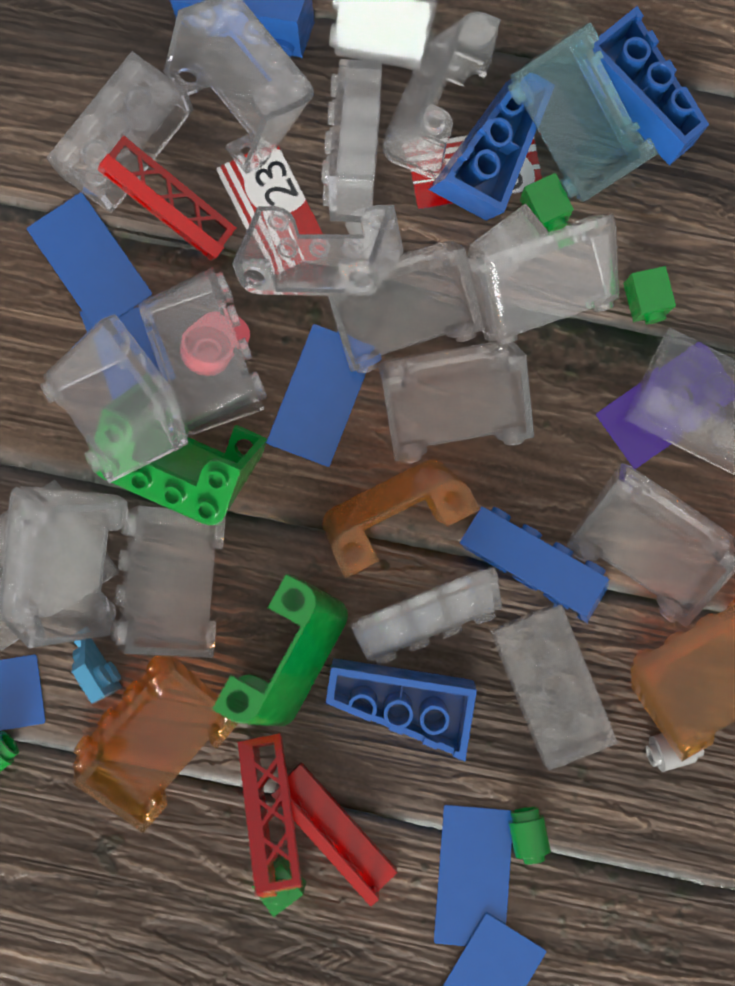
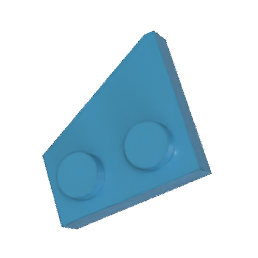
(93, 672)

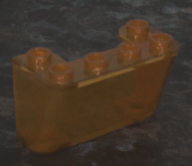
(430, 481)
(690, 683)
(148, 741)

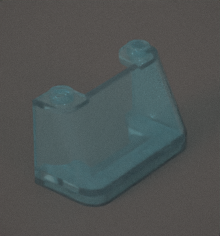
(580, 114)

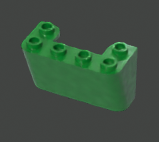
(197, 477)
(278, 702)

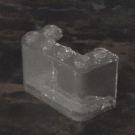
(383, 30)

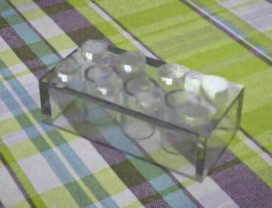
(132, 103)
(352, 140)
(553, 686)

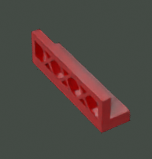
(157, 204)
(258, 818)
(337, 835)

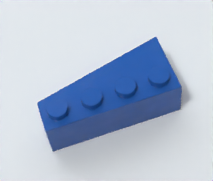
(286, 20)
(650, 87)
(489, 159)
(536, 562)
(407, 702)

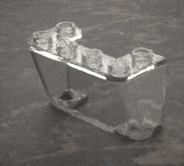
(245, 68)
(283, 262)
(201, 352)
(166, 584)

